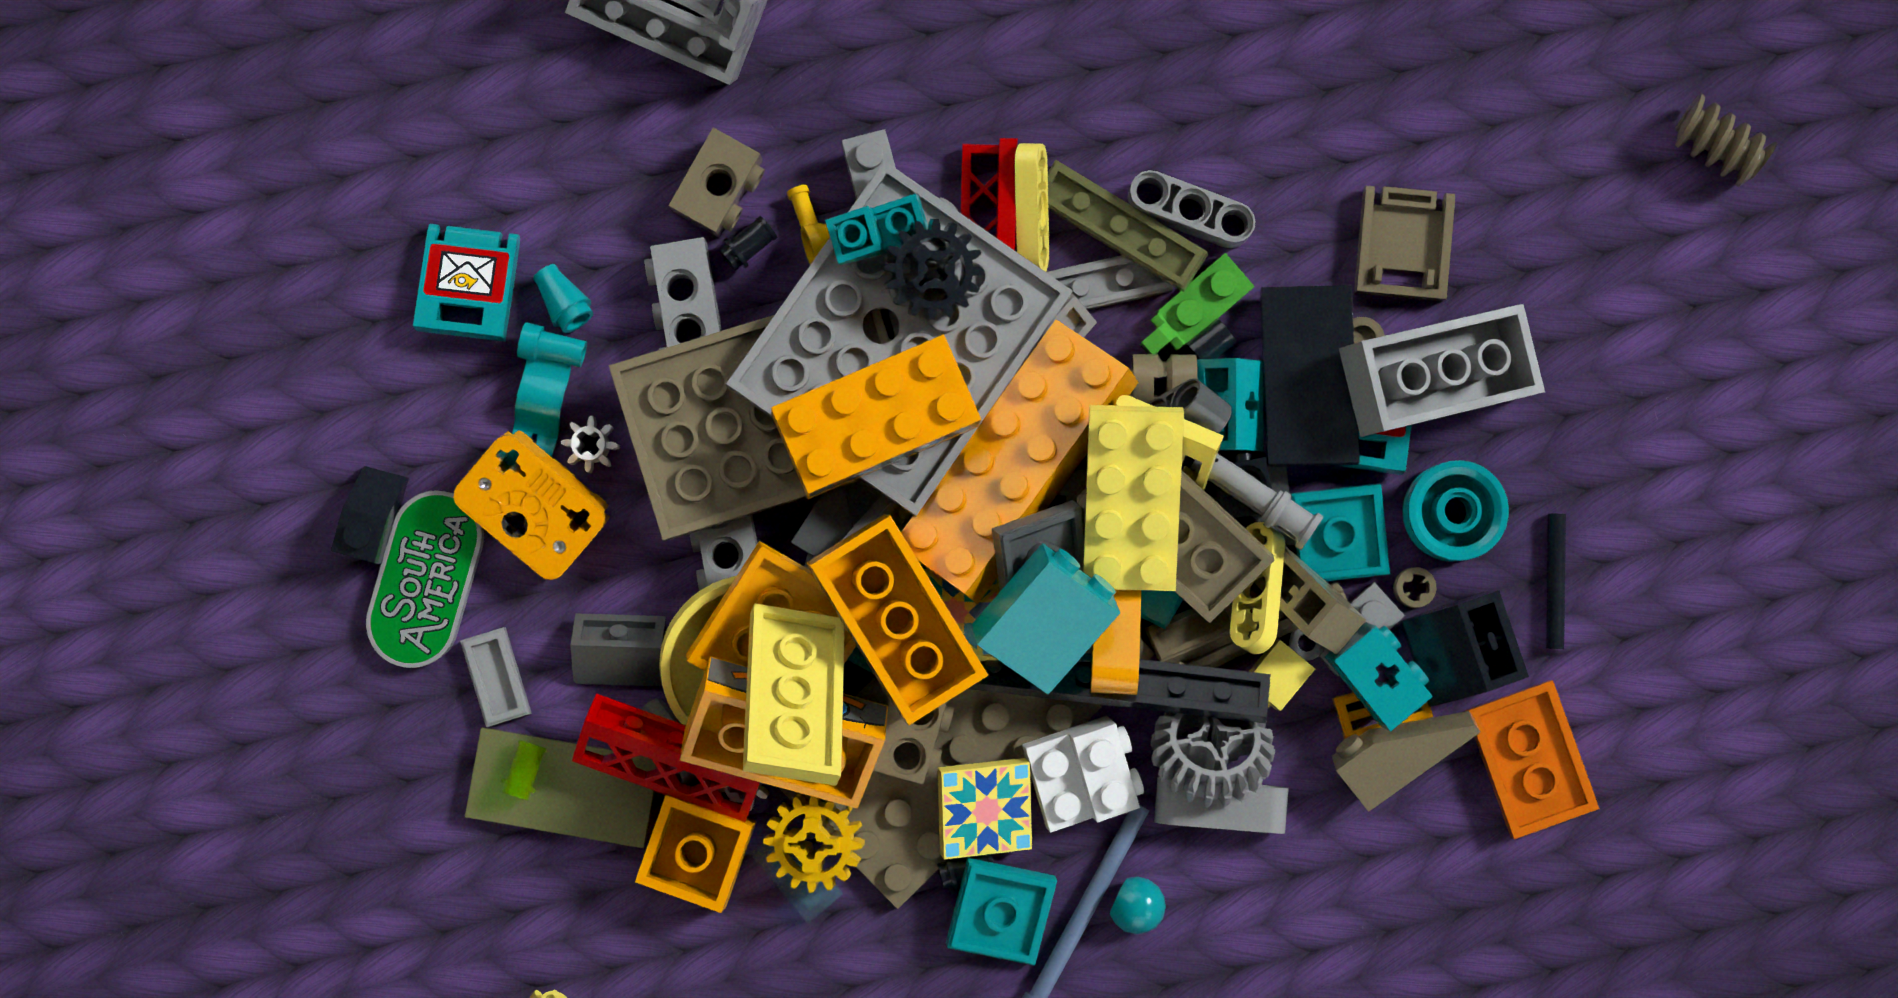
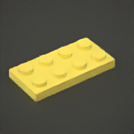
(1133, 496)
(794, 695)

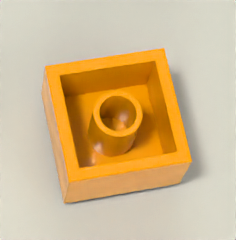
(695, 853)

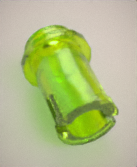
(523, 770)

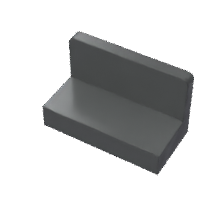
(617, 649)

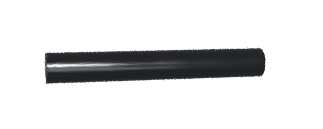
(1556, 581)

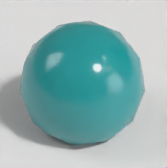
(1138, 906)

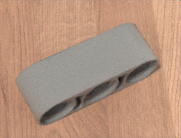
(1213, 209)
(1259, 812)

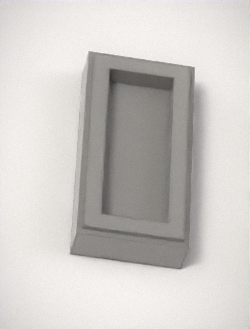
(495, 677)

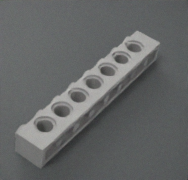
(691, 261)

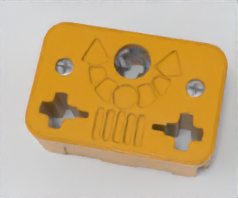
(539, 491)

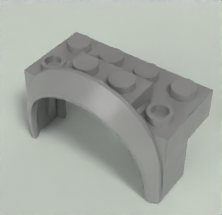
(706, 44)

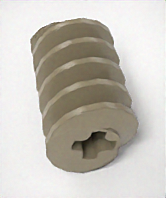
(1722, 140)

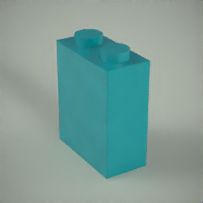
(1046, 617)

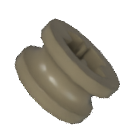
(1407, 576)

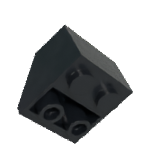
(1465, 647)

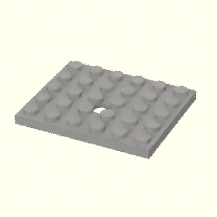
(822, 336)

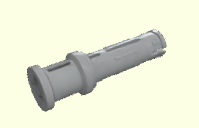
(1274, 507)

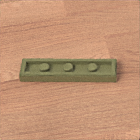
(1123, 227)

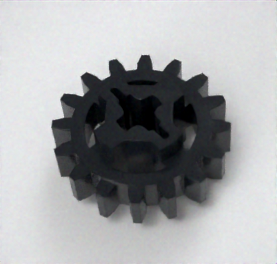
(946, 284)

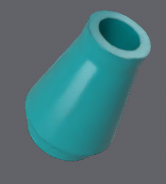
(563, 300)

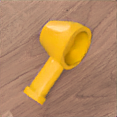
(813, 234)

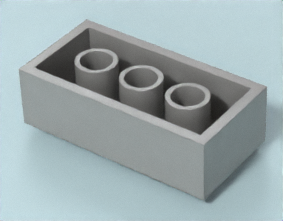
(1441, 369)

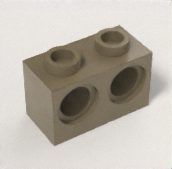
(921, 735)

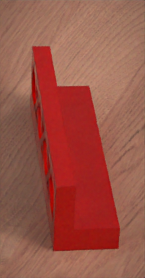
(1005, 178)
(639, 732)

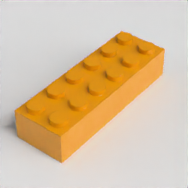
(1016, 457)

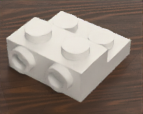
(1083, 774)

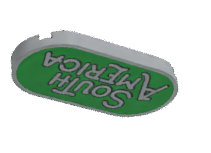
(424, 580)

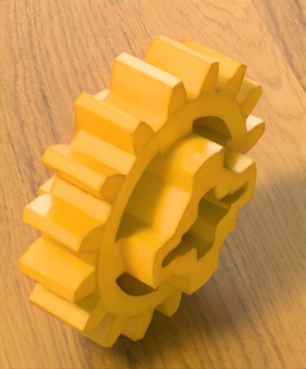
(812, 860)

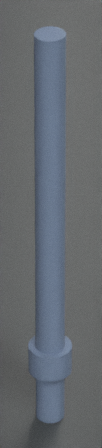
(1088, 904)

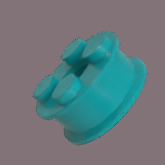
(1484, 504)

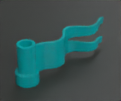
(543, 384)

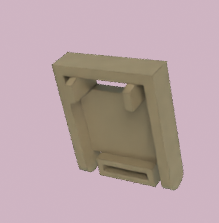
(1405, 237)

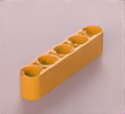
(1118, 649)

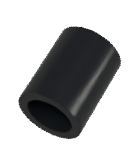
(1211, 341)

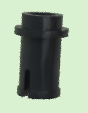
(747, 243)
(952, 870)

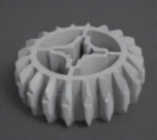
(1196, 765)

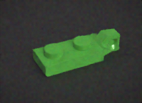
(1198, 306)

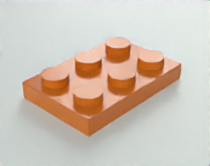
(1532, 759)

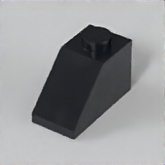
(369, 515)

